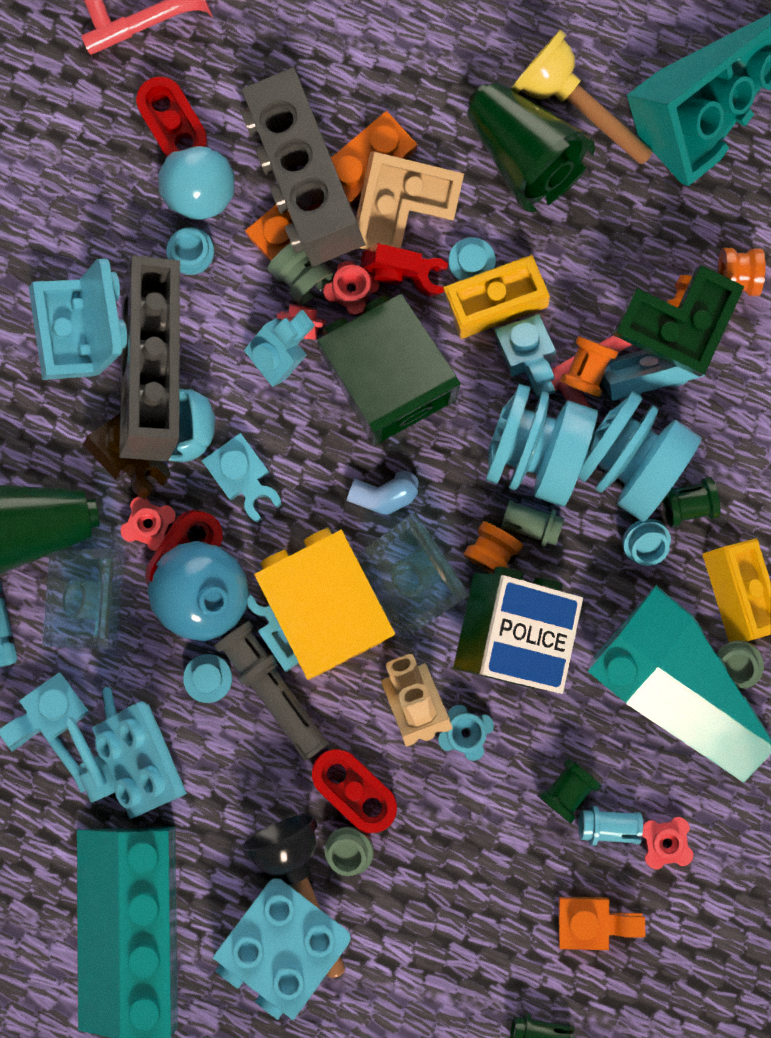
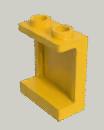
(323, 602)

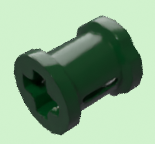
(692, 502)
(569, 790)

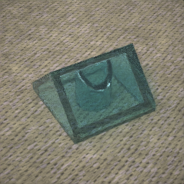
(411, 576)
(84, 599)

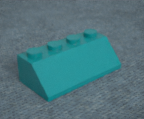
(127, 932)

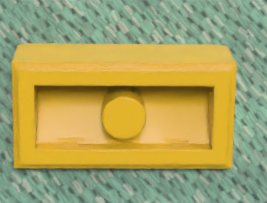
(497, 296)
(741, 589)

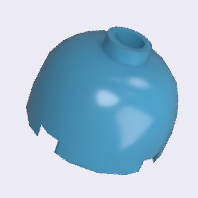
(198, 591)

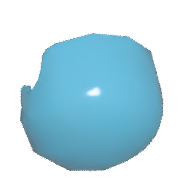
(197, 182)
(195, 426)

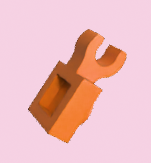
(587, 923)

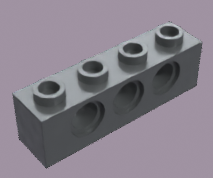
(282, 104)
(150, 359)

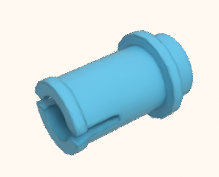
(610, 826)

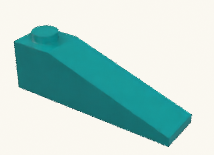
(698, 99)
(676, 680)

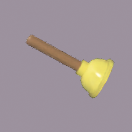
(552, 75)

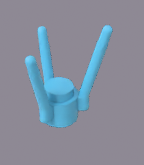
(94, 772)

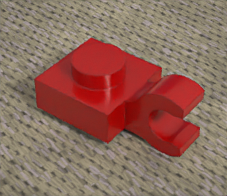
(395, 264)

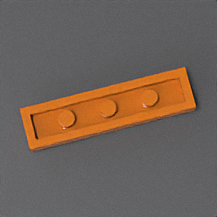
(350, 163)

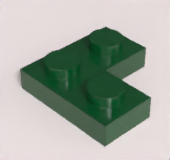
(686, 333)

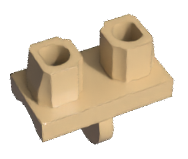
(414, 700)

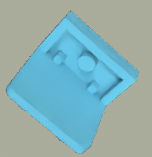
(78, 323)
(138, 760)
(281, 949)

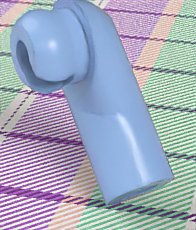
(388, 497)

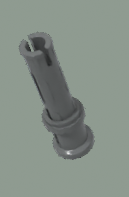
(259, 672)

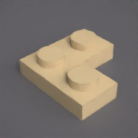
(400, 186)

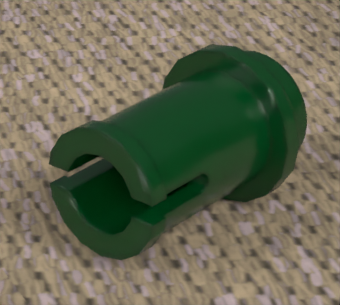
(528, 1028)

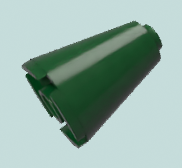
(528, 144)
(42, 522)

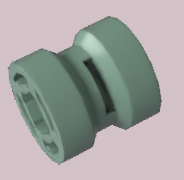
(299, 274)

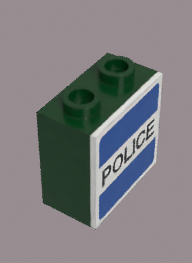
(518, 630)

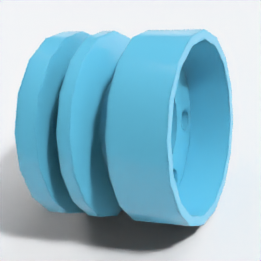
(541, 445)
(638, 456)

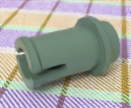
(532, 523)

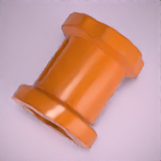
(588, 366)

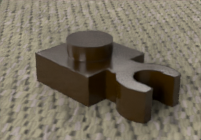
(105, 445)

